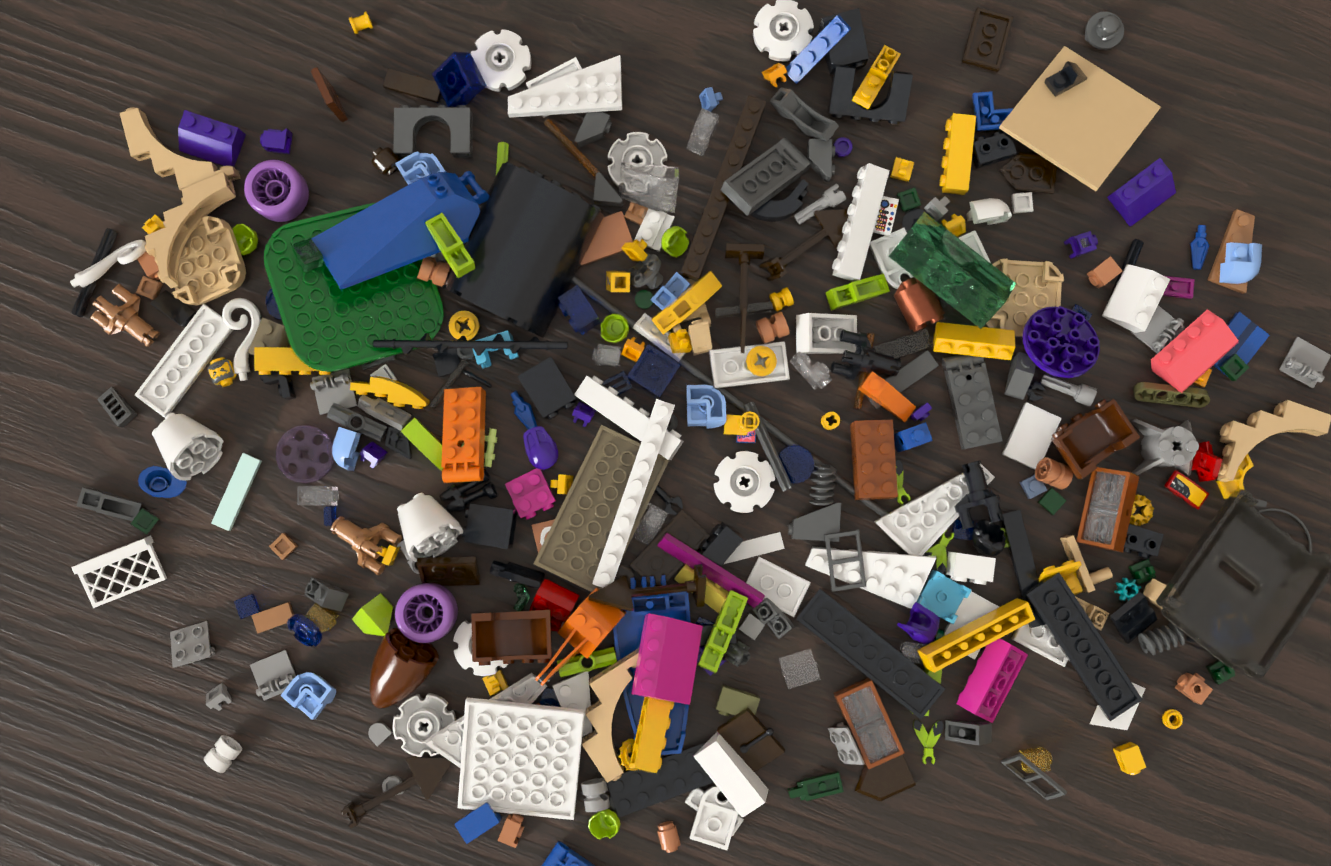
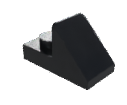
(1065, 79)

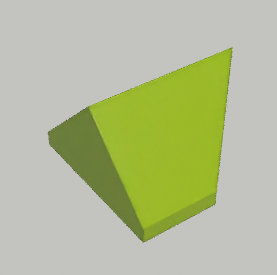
(374, 616)

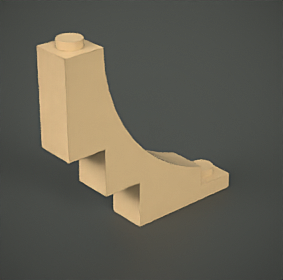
(145, 145)
(608, 688)

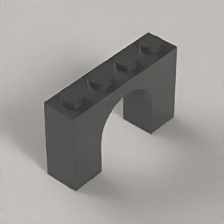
(410, 120)

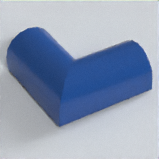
(986, 116)

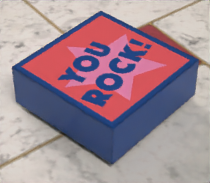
(749, 438)

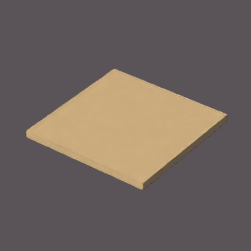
(1083, 127)

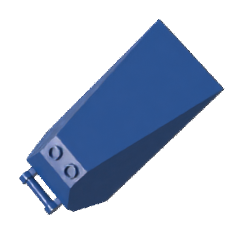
(395, 228)

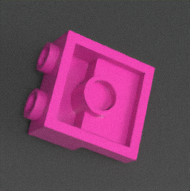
(530, 493)

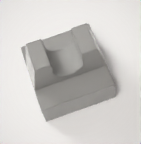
(937, 208)
(216, 696)

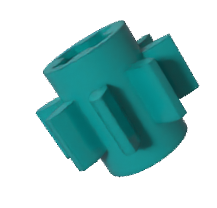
(1121, 589)

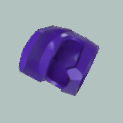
(540, 448)
(922, 624)

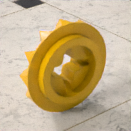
(463, 316)
(763, 352)
(1147, 511)
(627, 747)

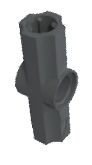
(345, 417)

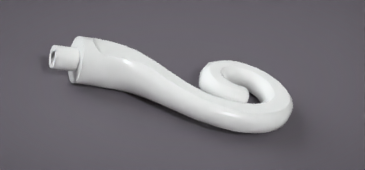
(124, 255)
(241, 360)

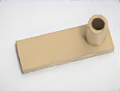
(1086, 580)

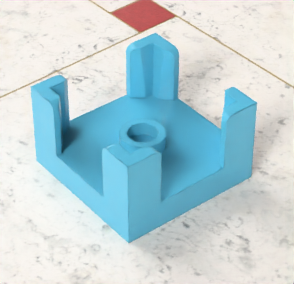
(484, 359)
(942, 596)

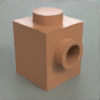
(1193, 687)

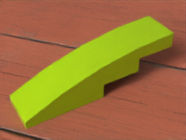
(722, 631)

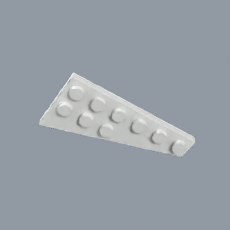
(583, 91)
(927, 517)
(886, 573)
(449, 739)

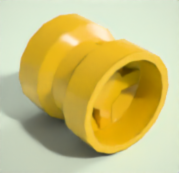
(781, 299)
(746, 423)

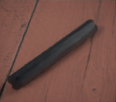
(86, 292)

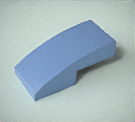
(670, 291)

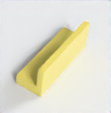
(714, 594)

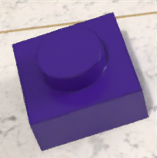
(921, 413)

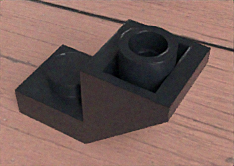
(286, 386)

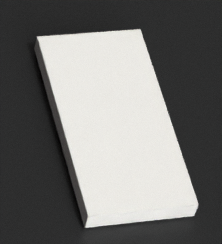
(731, 369)

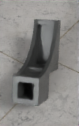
(807, 119)

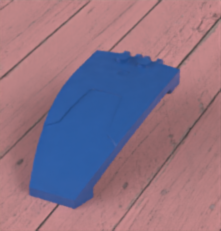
(628, 638)

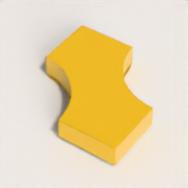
(1237, 484)

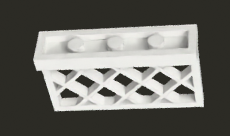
(119, 555)

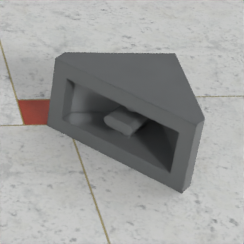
(605, 194)

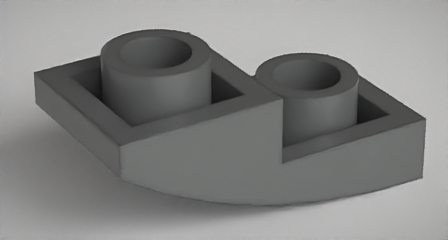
(774, 617)

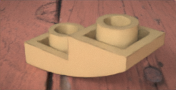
(1095, 614)

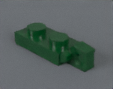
(817, 787)

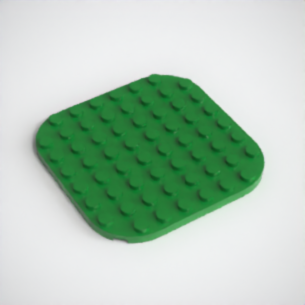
(336, 326)

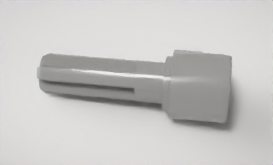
(831, 197)
(1082, 393)

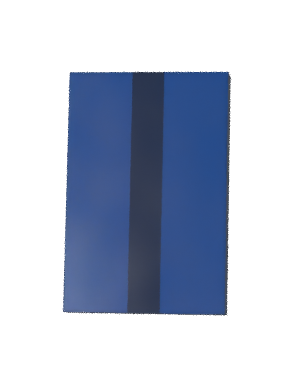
(1250, 339)

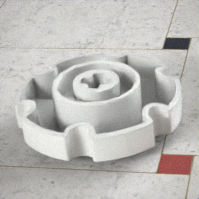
(779, 17)
(514, 59)
(634, 148)
(758, 488)
(464, 652)
(414, 713)

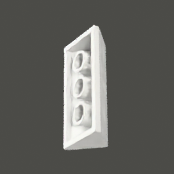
(732, 775)

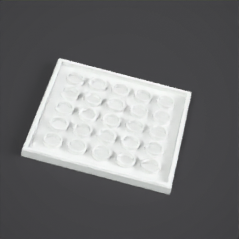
(520, 758)

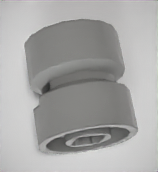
(595, 799)

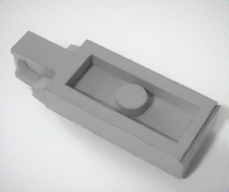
(385, 412)

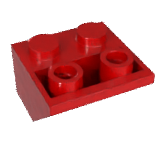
(557, 600)

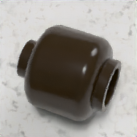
(385, 160)

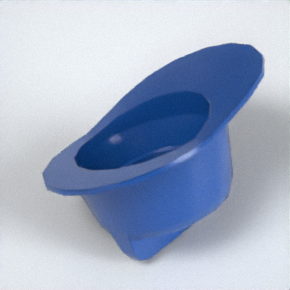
(160, 482)

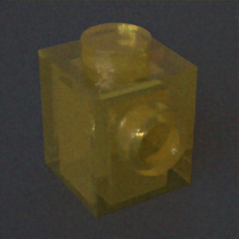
(322, 617)
(1039, 757)

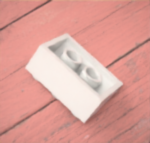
(1135, 298)

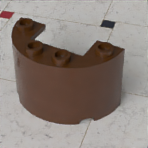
(1094, 437)
(511, 637)

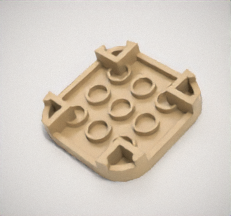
(209, 263)
(1036, 288)

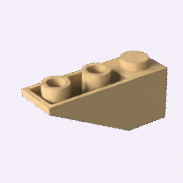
(700, 337)

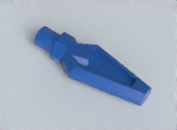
(1199, 248)
(523, 411)

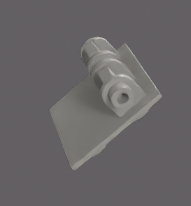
(1160, 330)
(1305, 362)
(333, 389)
(190, 644)
(273, 674)
(845, 744)

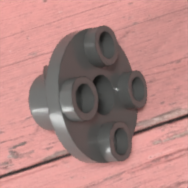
(1104, 30)
(646, 272)

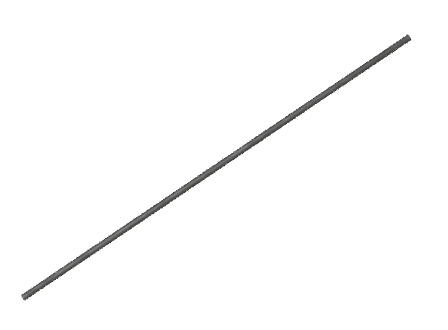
(728, 396)

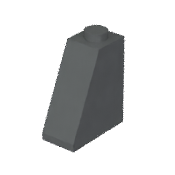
(816, 524)

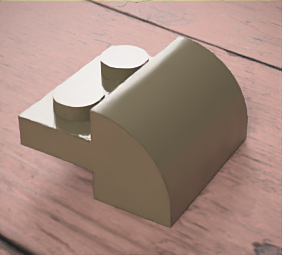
(269, 335)

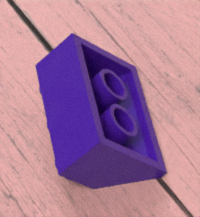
(209, 139)
(1143, 192)

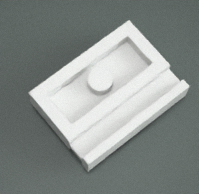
(653, 228)

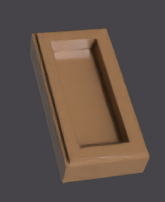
(272, 617)

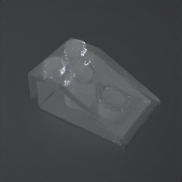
(649, 185)

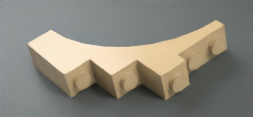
(181, 221)
(1260, 425)

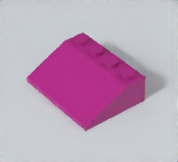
(667, 659)

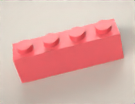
(1194, 351)

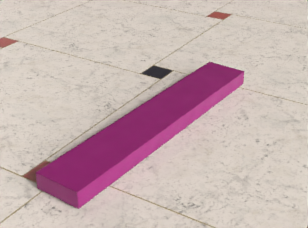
(713, 571)

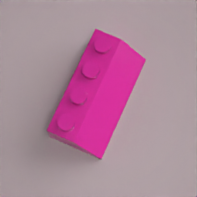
(992, 679)

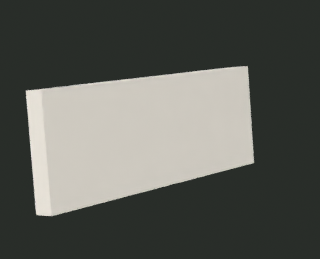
(184, 361)

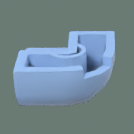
(418, 166)
(1241, 263)
(705, 406)
(345, 447)
(309, 693)

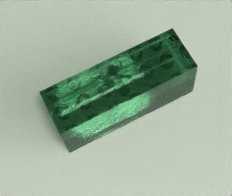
(953, 270)

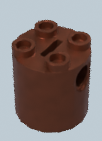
(918, 304)

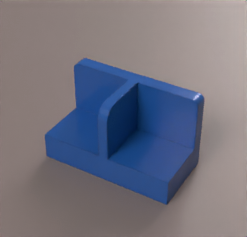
(477, 822)

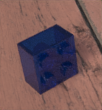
(459, 79)
(579, 309)
(654, 371)

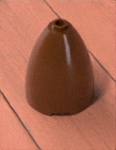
(399, 668)

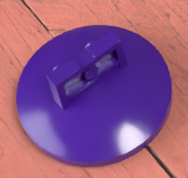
(1061, 342)

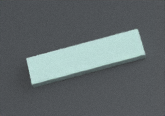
(236, 492)

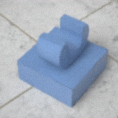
(709, 99)

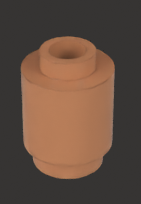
(668, 836)

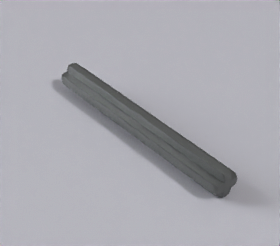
(770, 450)

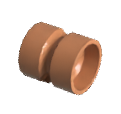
(433, 271)
(772, 327)
(1053, 473)

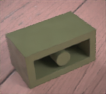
(735, 701)

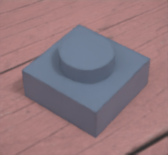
(1032, 486)

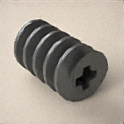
(824, 484)
(1161, 637)

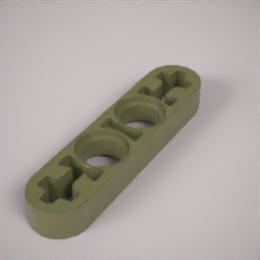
(1148, 393)

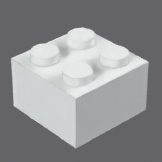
(964, 566)

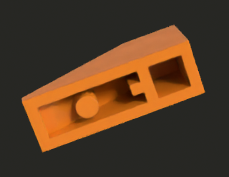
(887, 396)

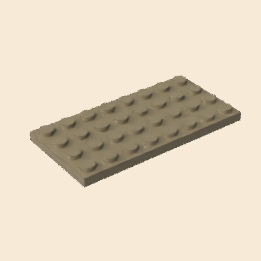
(590, 508)

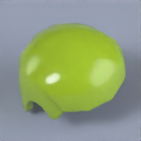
(246, 238)
(674, 241)
(614, 328)
(604, 824)

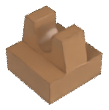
(636, 213)

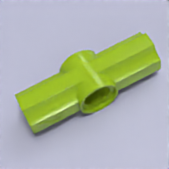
(600, 659)

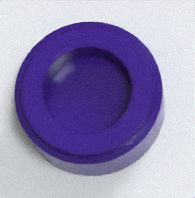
(842, 147)

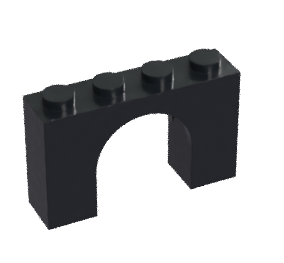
(891, 108)

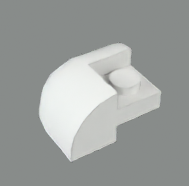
(989, 211)

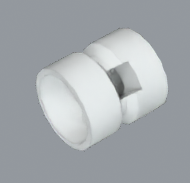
(220, 757)

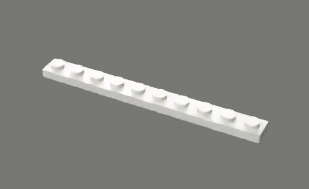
(633, 493)

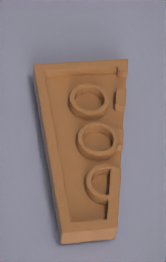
(1238, 231)

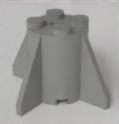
(1167, 447)

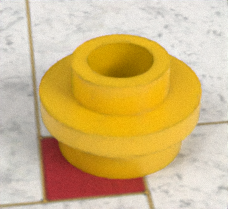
(1176, 723)

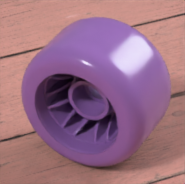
(266, 181)
(411, 612)

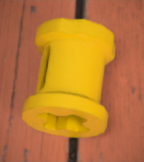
(360, 22)
(835, 417)

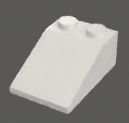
(822, 332)

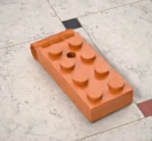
(463, 424)

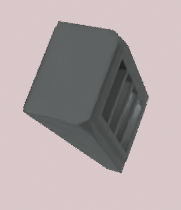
(119, 421)

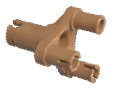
(124, 316)
(365, 541)

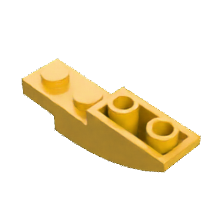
(876, 77)
(687, 303)
(398, 392)

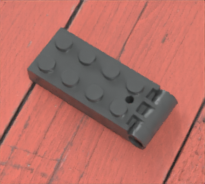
(766, 176)
(971, 400)

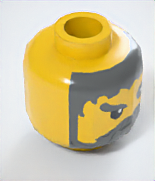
(221, 372)

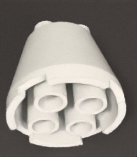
(187, 446)
(427, 527)

